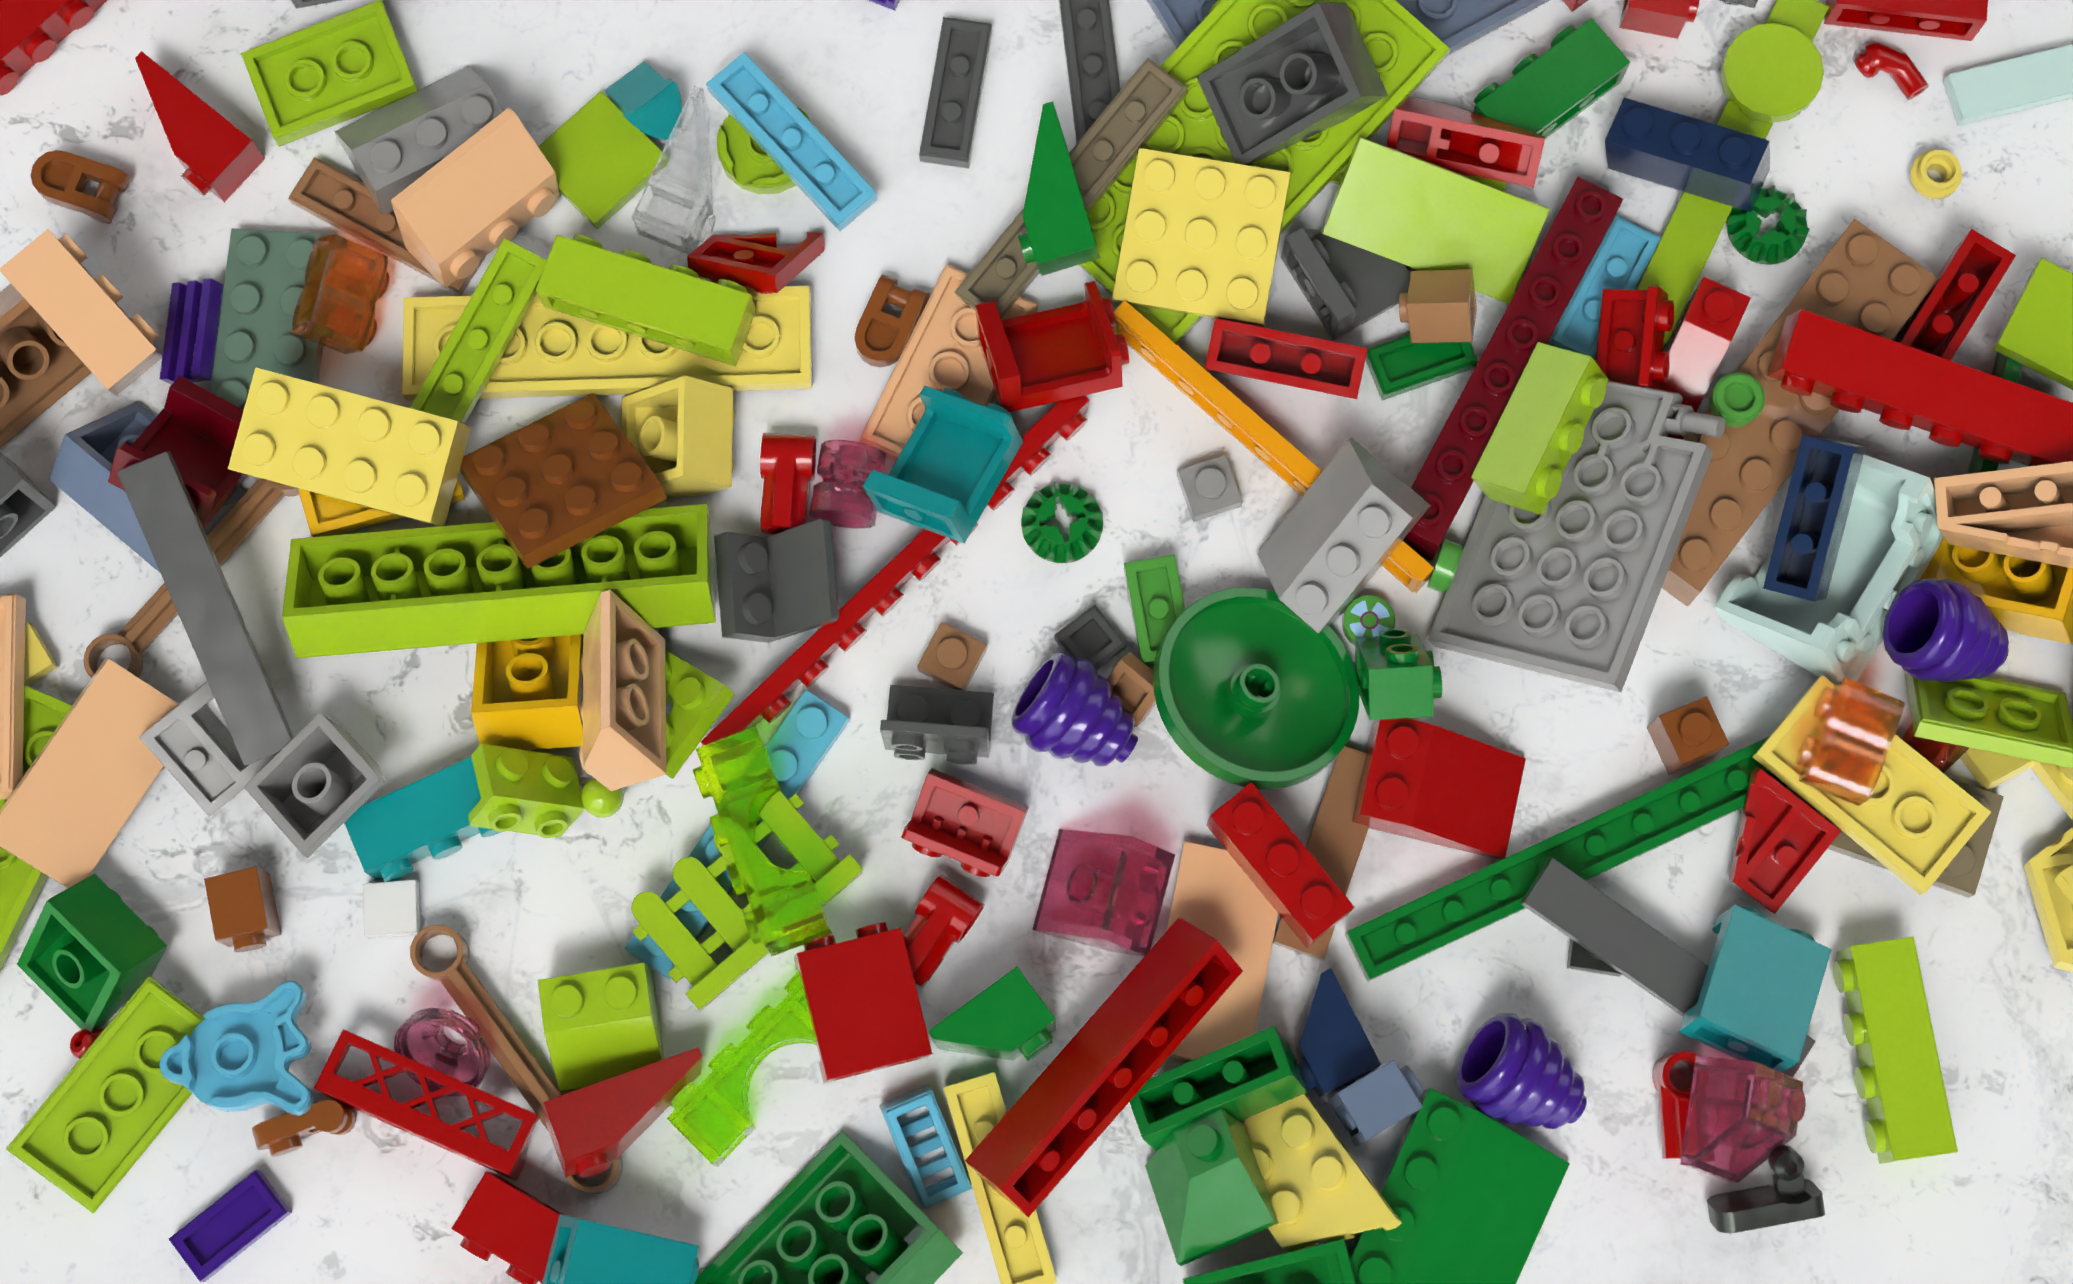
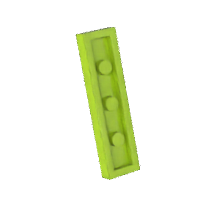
(481, 334)

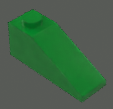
(1053, 207)

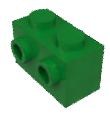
(1396, 675)

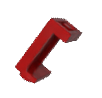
(1052, 351)
(862, 1002)

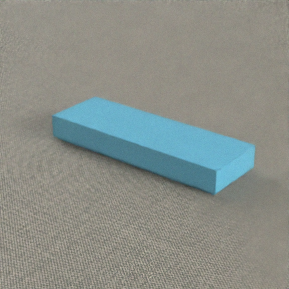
(1615, 266)

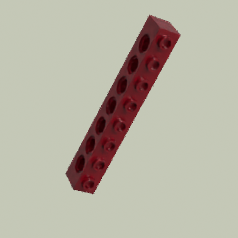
(1527, 320)

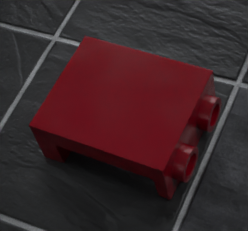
(201, 438)

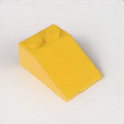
(2020, 592)
(529, 693)

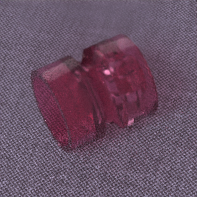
(841, 494)

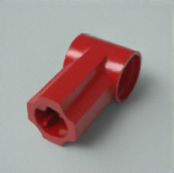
(787, 468)
(940, 921)
(1672, 1103)

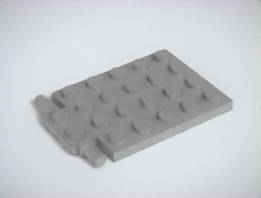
(1582, 579)

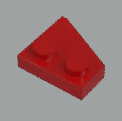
(754, 259)
(1776, 841)

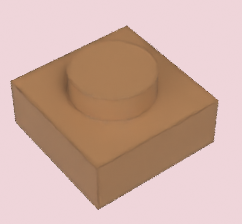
(952, 657)
(1134, 685)

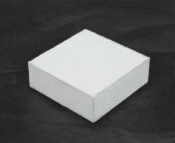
(391, 909)

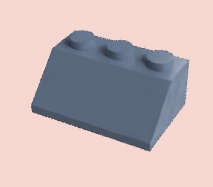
(85, 467)

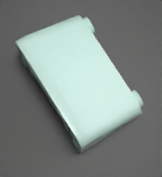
(1882, 550)

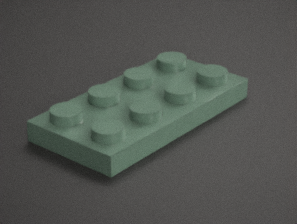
(258, 310)

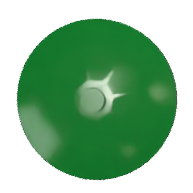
(1255, 689)

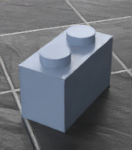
(1377, 1101)

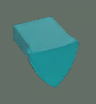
(647, 101)

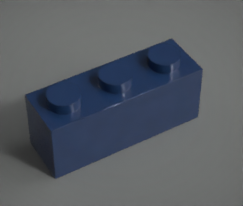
(1688, 154)
(1814, 517)

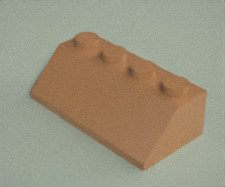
(33, 364)

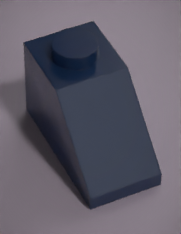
(1331, 1040)

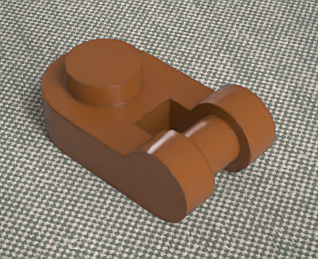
(63, 177)
(881, 336)
(285, 1131)

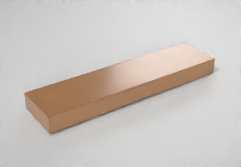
(350, 207)
(1333, 840)

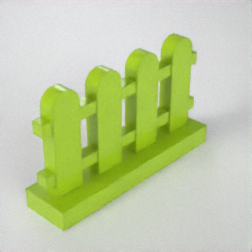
(702, 889)

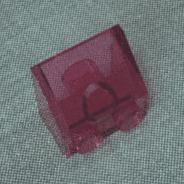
(1104, 891)
(1738, 1116)

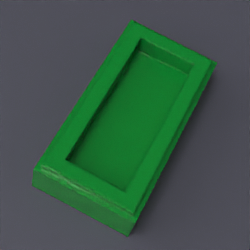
(1405, 366)

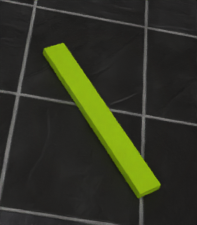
(1698, 220)

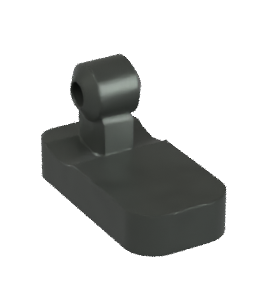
(1766, 1206)

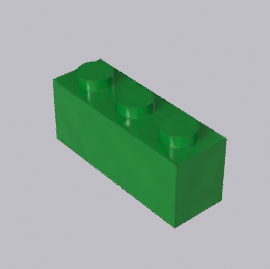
(1557, 84)
(1238, 1078)

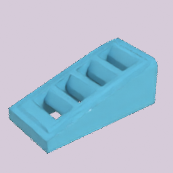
(944, 1189)

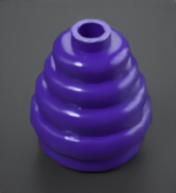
(1943, 632)
(1074, 713)
(1520, 1074)

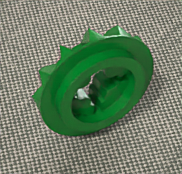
(1773, 246)
(1047, 540)

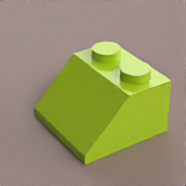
(600, 1024)

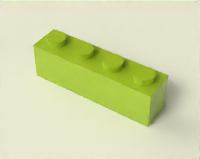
(646, 298)
(1894, 1051)

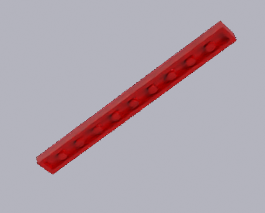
(883, 591)

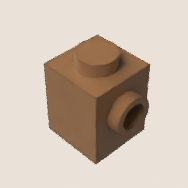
(1439, 306)

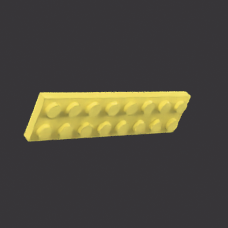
(579, 357)

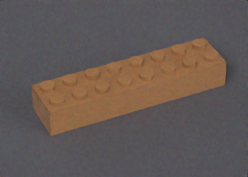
(1857, 284)

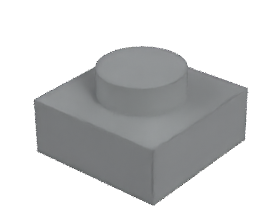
(1209, 488)

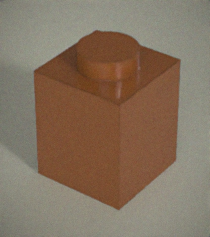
(1687, 735)
(243, 908)

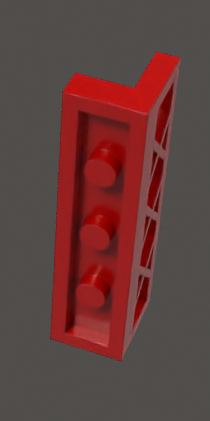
(418, 1123)

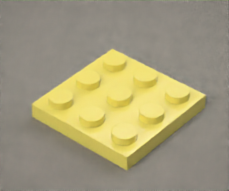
(1201, 236)

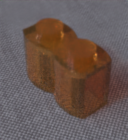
(341, 294)
(1850, 740)

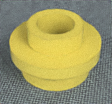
(1942, 162)

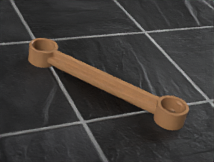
(160, 609)
(499, 1034)

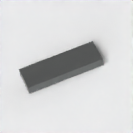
(955, 92)

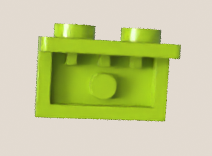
(525, 791)

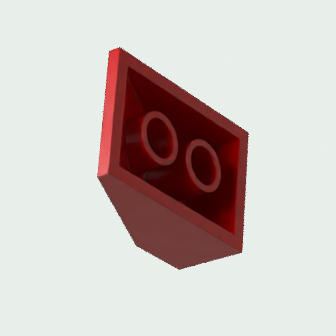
(1438, 787)

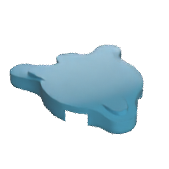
(244, 1054)

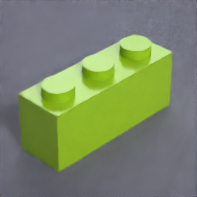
(1540, 428)

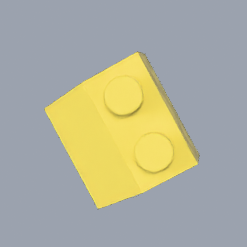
(683, 434)

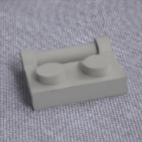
(195, 754)

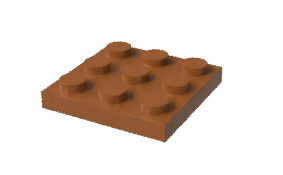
(561, 480)

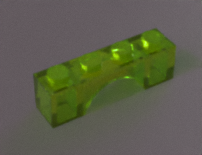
(782, 900)
(717, 1111)

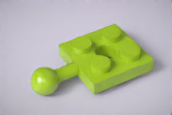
(696, 706)

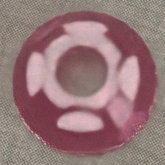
(425, 1041)

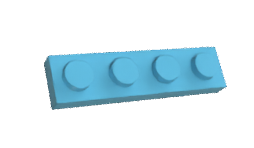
(792, 141)

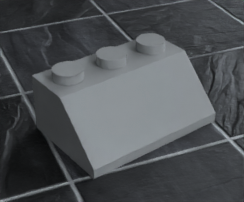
(416, 133)
(1339, 535)

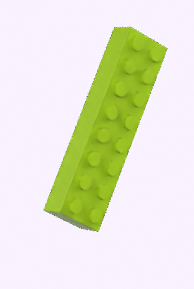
(474, 588)

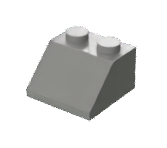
(315, 783)

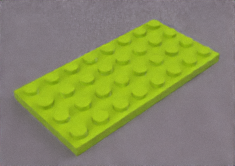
(1401, 53)

